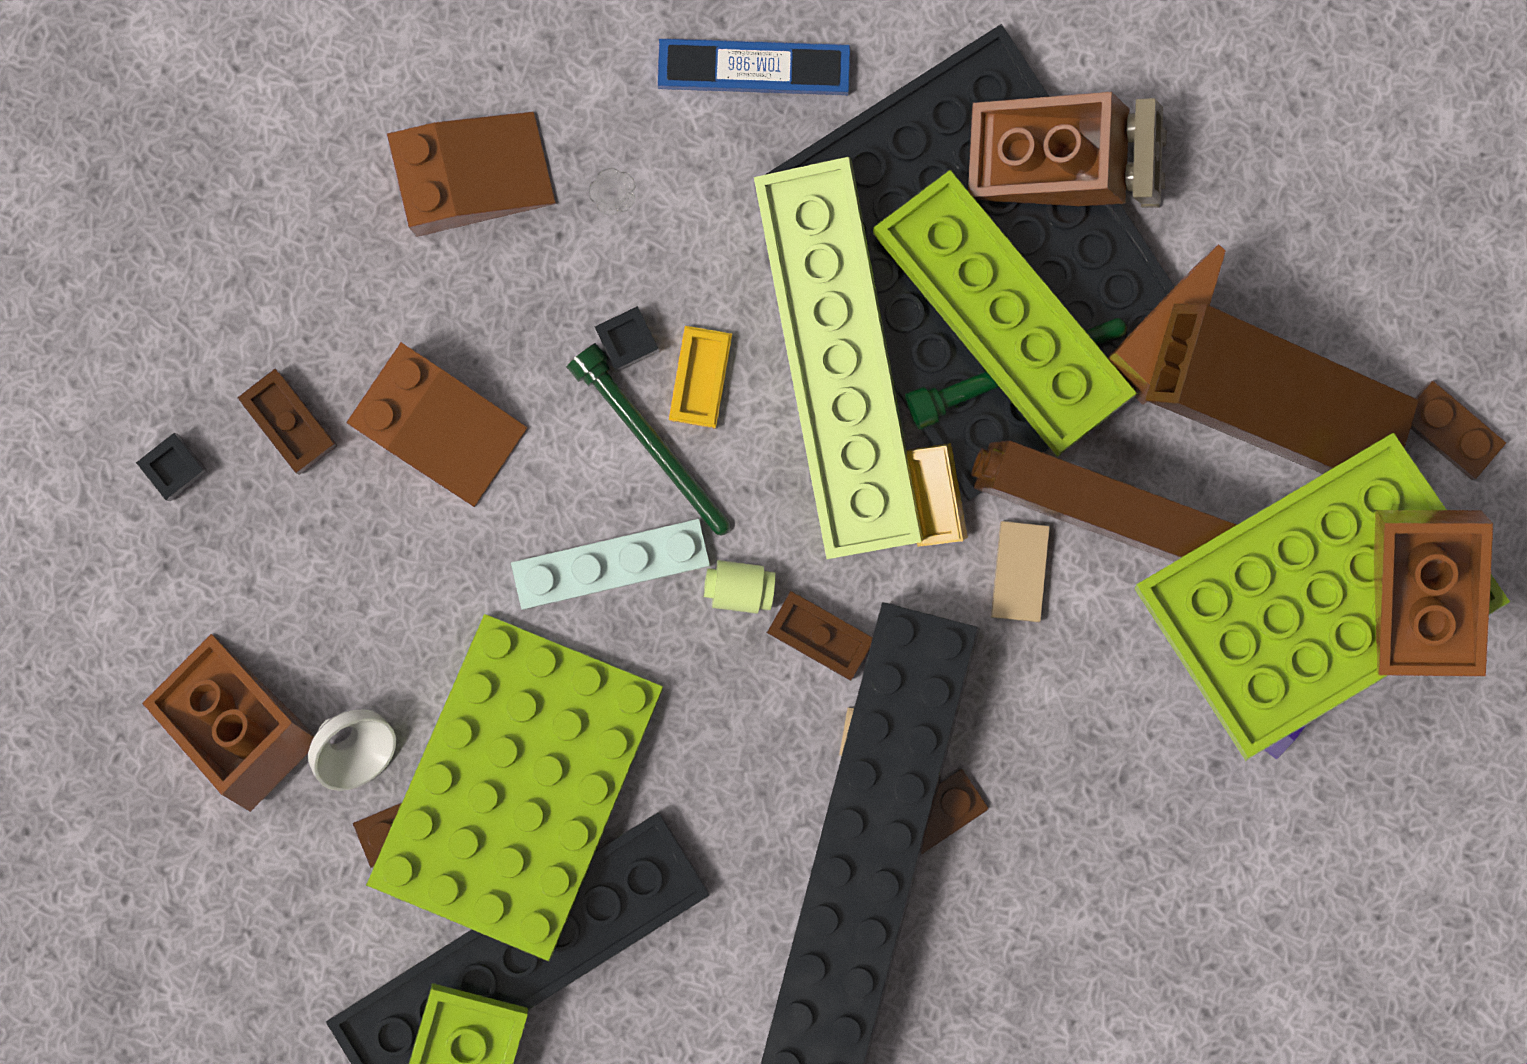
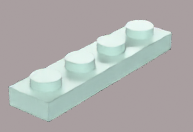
(610, 564)

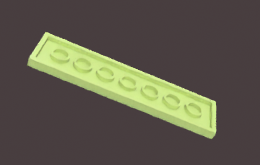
(838, 358)

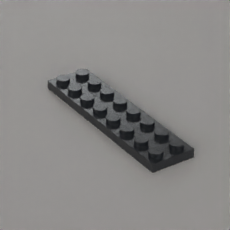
(626, 894)

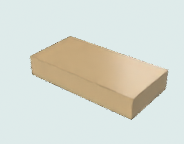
(1020, 571)

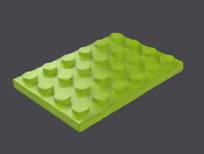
(1284, 603)
(515, 787)

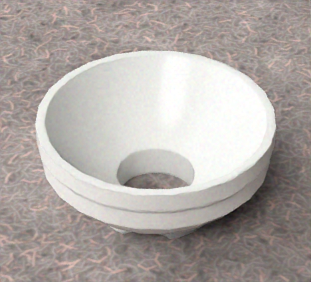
(357, 757)

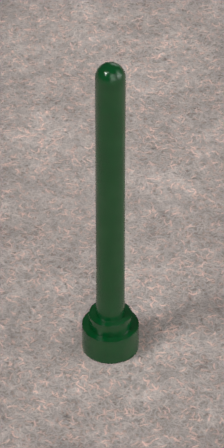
(593, 369)
(930, 404)

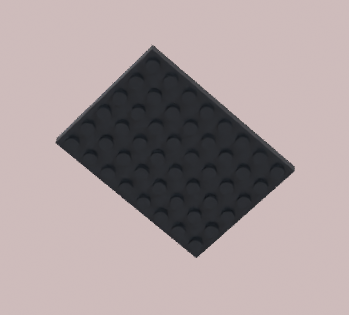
(1082, 253)

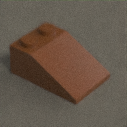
(1050, 150)
(470, 171)
(1140, 350)
(437, 424)
(1432, 591)
(229, 724)

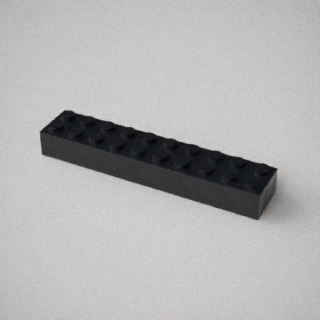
(871, 839)

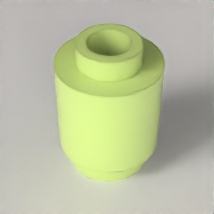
(739, 587)

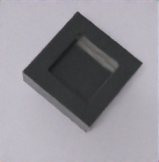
(627, 339)
(171, 467)

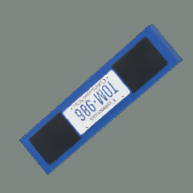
(753, 67)

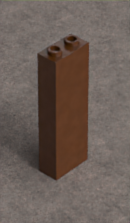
(1272, 390)
(1093, 501)

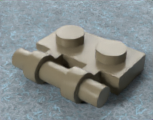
(1149, 136)

